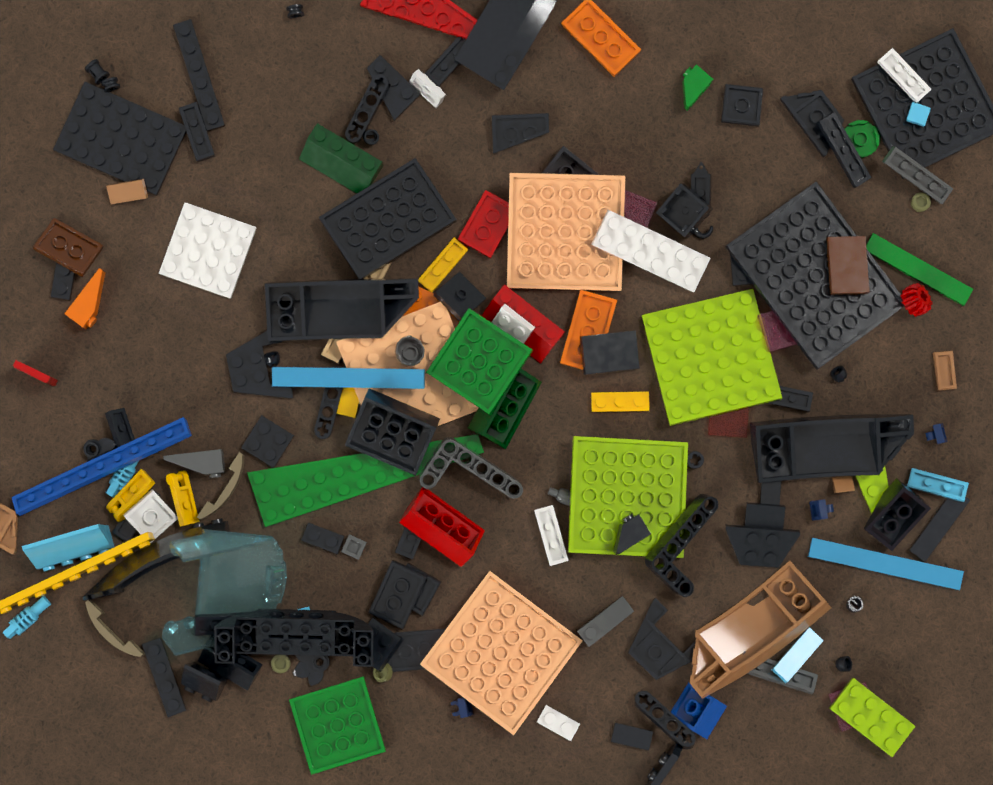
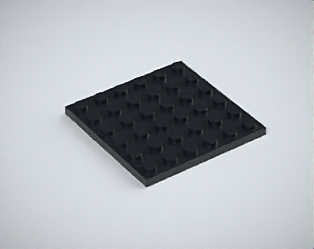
(958, 102)

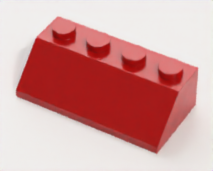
(545, 333)
(442, 526)

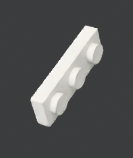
(904, 75)
(551, 535)

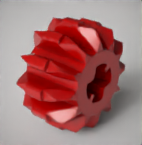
(916, 299)

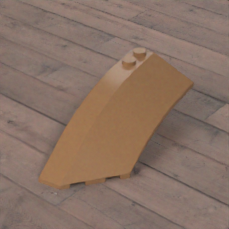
(755, 629)

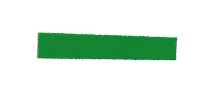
(918, 269)

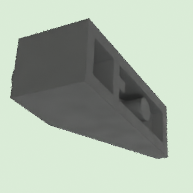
(204, 462)
(605, 621)

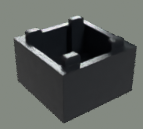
(684, 210)

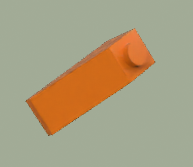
(86, 305)

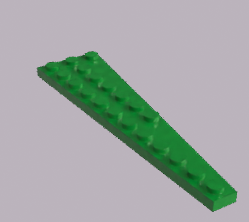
(317, 484)

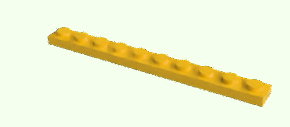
(74, 573)

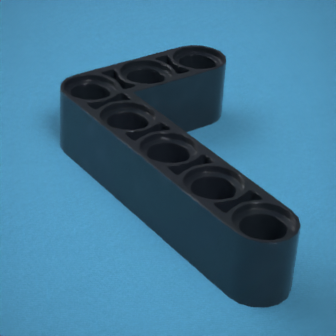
(678, 543)

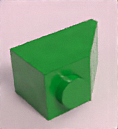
(694, 85)

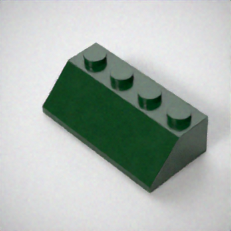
(340, 159)
(507, 415)

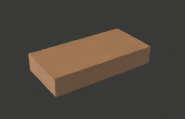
(127, 191)
(944, 370)

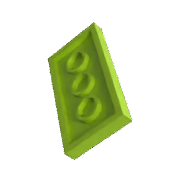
(872, 717)

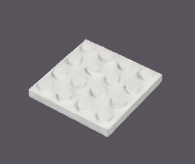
(207, 250)

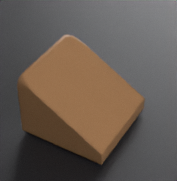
(843, 484)

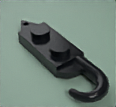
(702, 187)

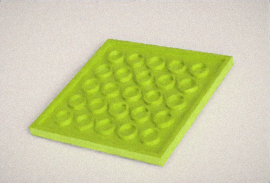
(711, 357)
(620, 479)

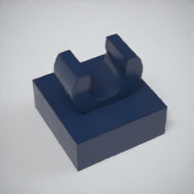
(938, 434)
(820, 509)
(465, 708)

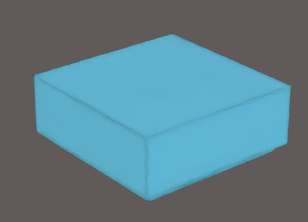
(918, 114)

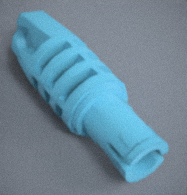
(120, 479)
(26, 618)

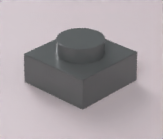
(354, 547)

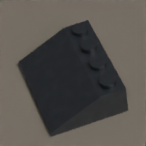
(392, 431)

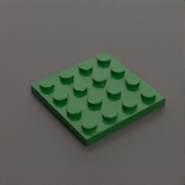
(479, 361)
(337, 725)

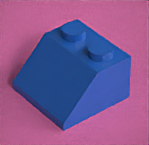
(698, 713)

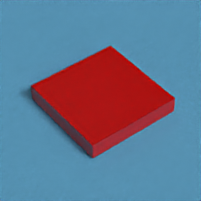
(35, 373)

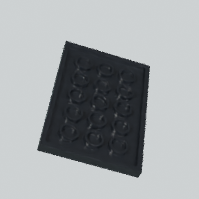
(120, 138)
(387, 219)

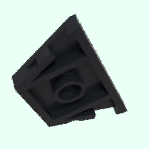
(807, 111)
(761, 544)
(666, 762)

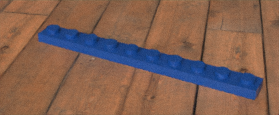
(101, 466)

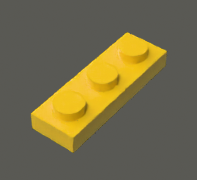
(619, 401)

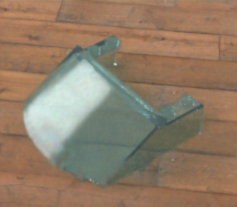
(234, 577)

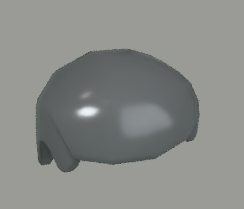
(409, 351)

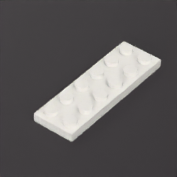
(650, 251)

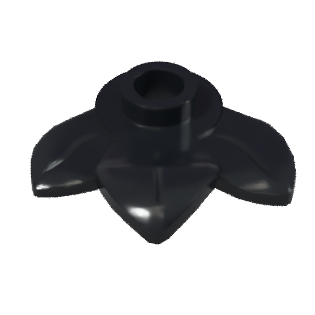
(102, 446)
(308, 668)

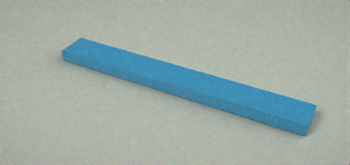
(348, 377)
(885, 564)

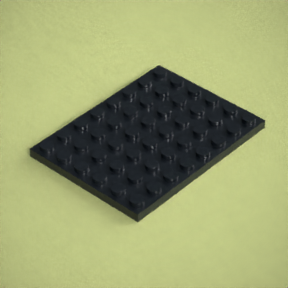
(790, 270)

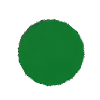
(864, 145)

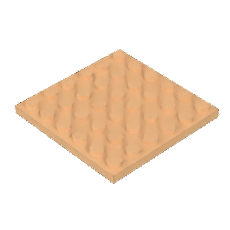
(554, 228)
(433, 328)
(501, 652)

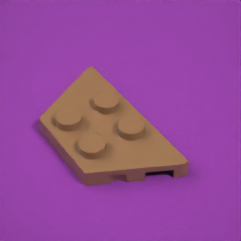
(8, 529)

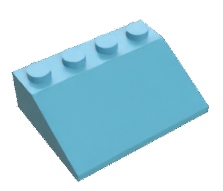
(69, 546)

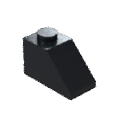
(630, 533)

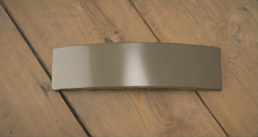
(210, 508)
(95, 614)

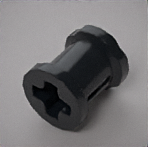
(97, 71)

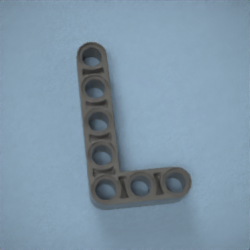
(470, 465)

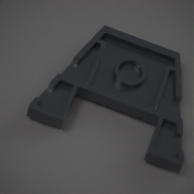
(250, 372)
(654, 649)

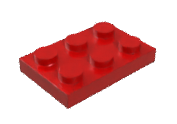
(486, 225)

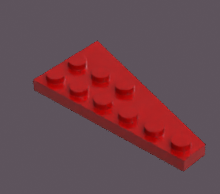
(433, 14)

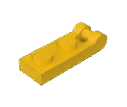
(130, 494)
(183, 498)

